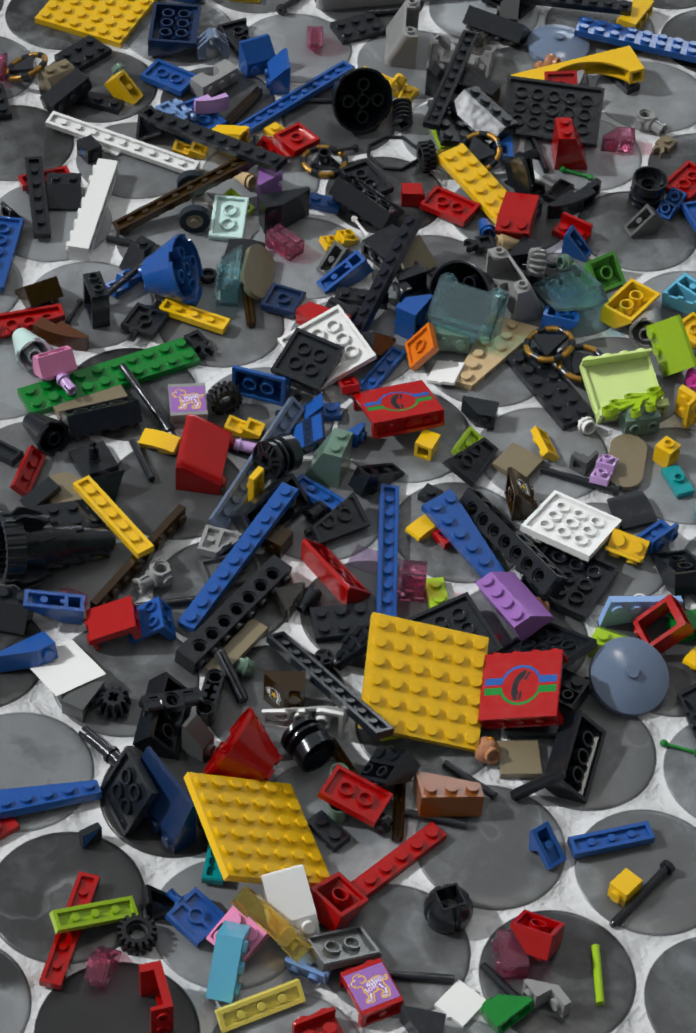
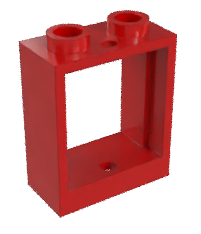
(671, 636)

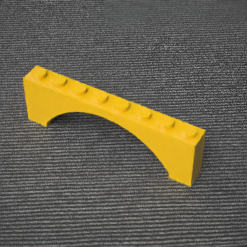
(617, 63)

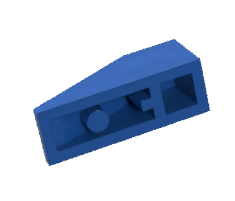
(346, 273)
(55, 605)
(28, 653)

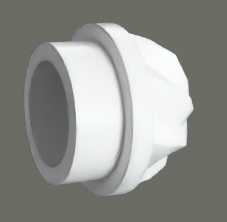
(586, 425)

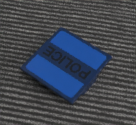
(310, 432)

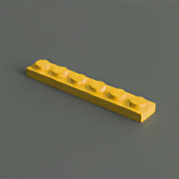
(113, 517)

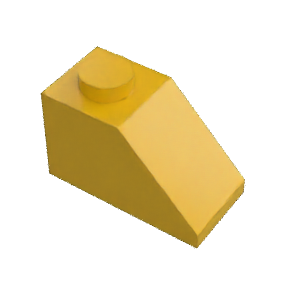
(123, 88)

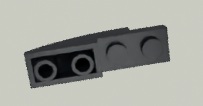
(576, 201)

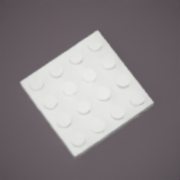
(338, 328)
(570, 525)

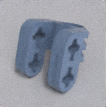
(212, 39)

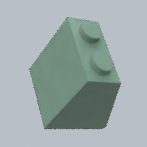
(331, 459)

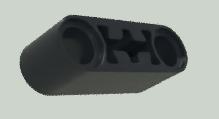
(213, 686)

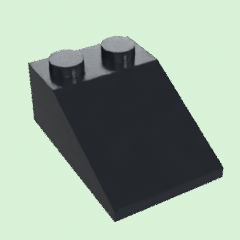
(283, 207)
(677, 571)

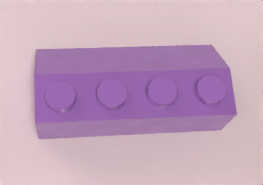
(514, 603)

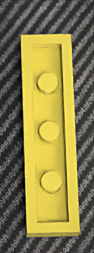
(260, 1005)

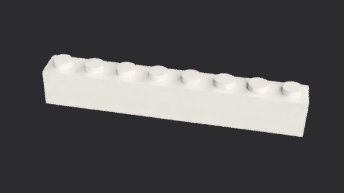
(92, 210)

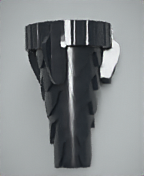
(35, 545)

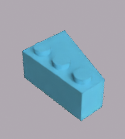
(681, 295)
(227, 961)

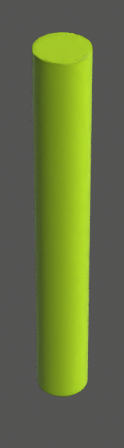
(597, 973)

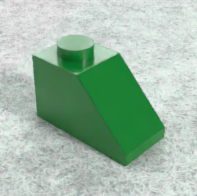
(505, 1011)

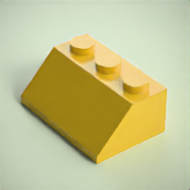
(627, 304)

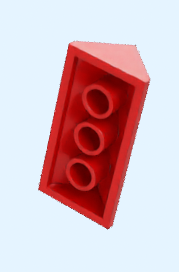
(332, 572)

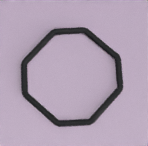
(386, 167)

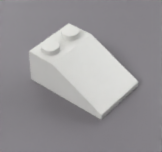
(292, 897)

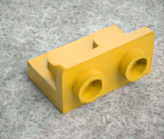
(686, 406)
(628, 546)

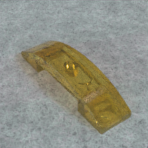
(272, 922)

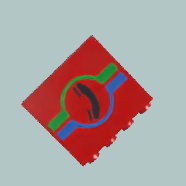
(399, 409)
(521, 689)

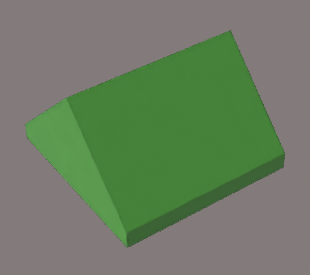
(606, 270)

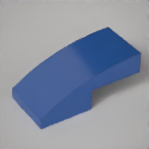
(126, 286)

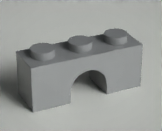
(224, 75)

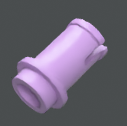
(64, 381)
(245, 446)

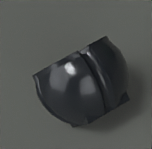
(452, 918)

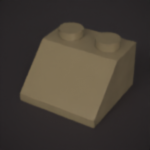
(54, 73)

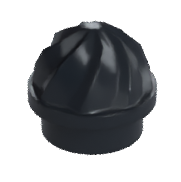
(383, 824)

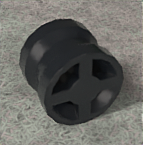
(325, 655)

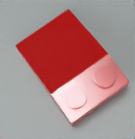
(517, 215)

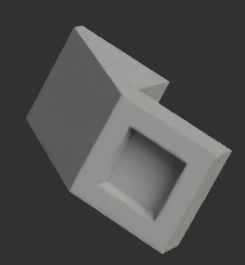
(543, 992)

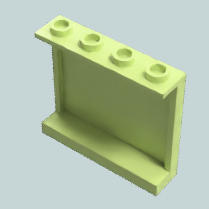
(617, 374)

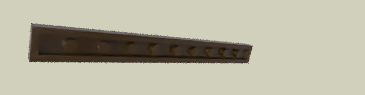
(180, 195)

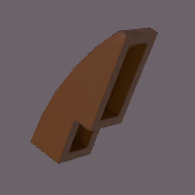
(61, 335)

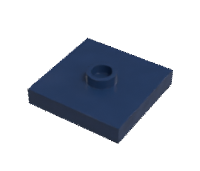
(283, 300)

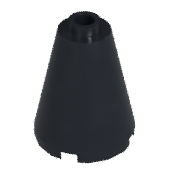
(47, 433)

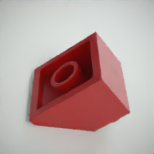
(337, 901)
(538, 934)

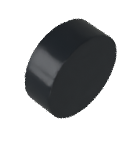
(208, 276)

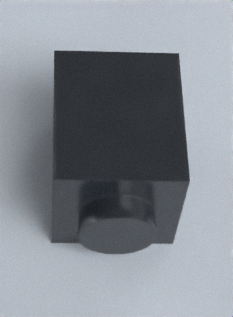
(89, 149)

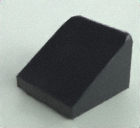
(8, 211)

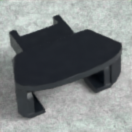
(521, 173)
(412, 282)

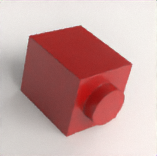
(411, 194)

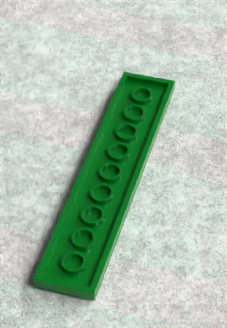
(143, 364)

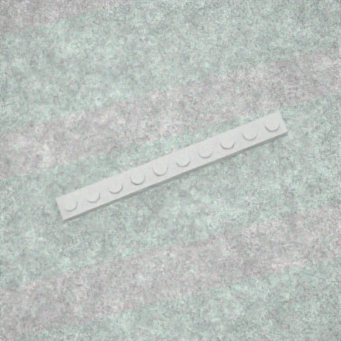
(122, 143)

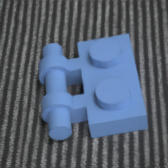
(178, 109)

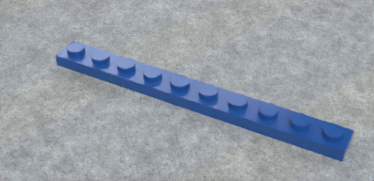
(296, 97)
(387, 550)
(238, 557)

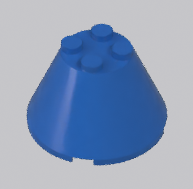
(174, 271)

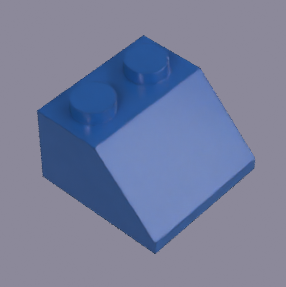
(255, 54)
(278, 73)
(411, 315)

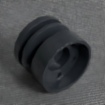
(648, 187)
(278, 455)
(308, 743)

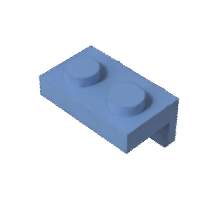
(308, 968)

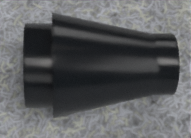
(309, 597)

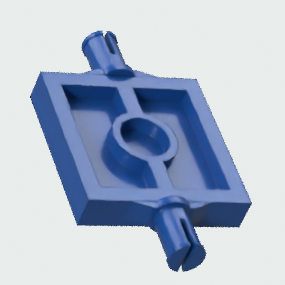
(193, 915)

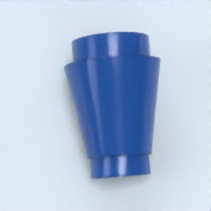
(486, 227)

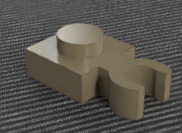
(664, 144)

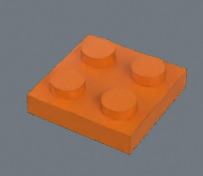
(421, 346)

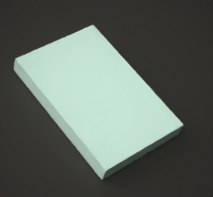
(228, 217)

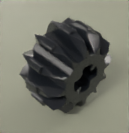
(113, 703)

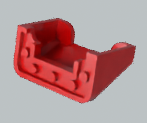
(202, 456)

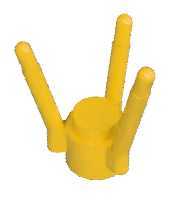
(398, 82)

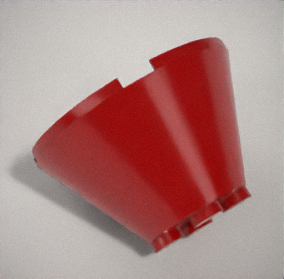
(246, 752)

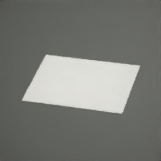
(69, 670)

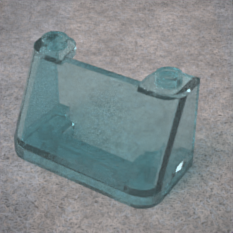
(467, 308)

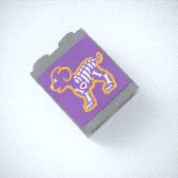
(186, 400)

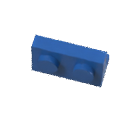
(659, 535)

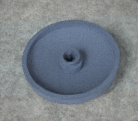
(558, 41)
(628, 676)

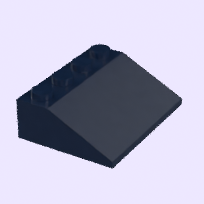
(173, 28)
(173, 810)

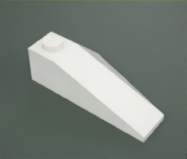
(330, 718)

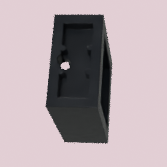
(96, 300)

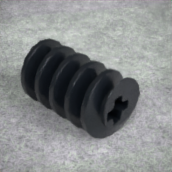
(402, 114)

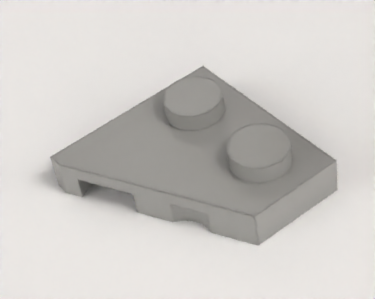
(216, 541)

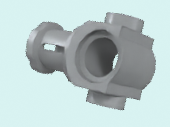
(648, 122)
(157, 576)

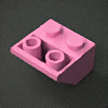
(54, 362)
(257, 935)

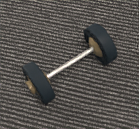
(192, 217)

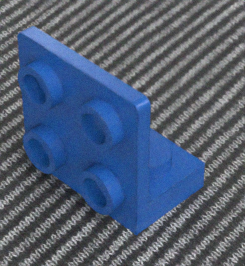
(155, 617)

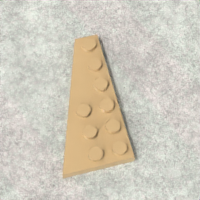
(487, 355)

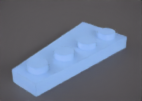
(626, 608)

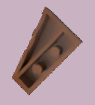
(446, 796)

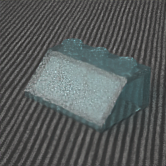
(229, 278)

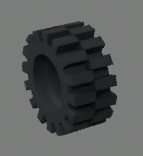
(426, 155)
(223, 390)
(137, 923)

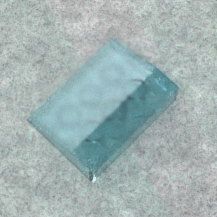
(571, 290)

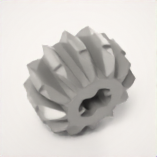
(536, 262)

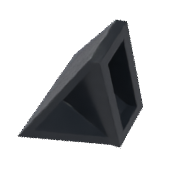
(145, 130)
(110, 483)
(156, 902)

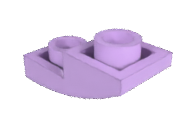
(208, 105)
(604, 470)

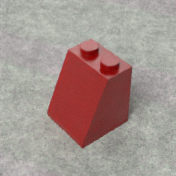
(567, 146)

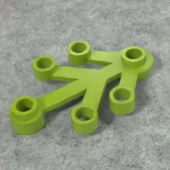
(634, 400)

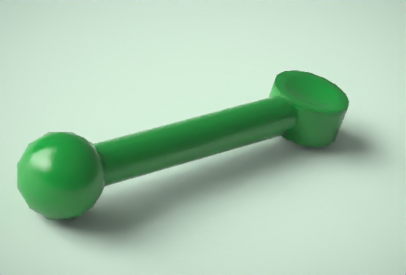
(589, 177)
(664, 743)

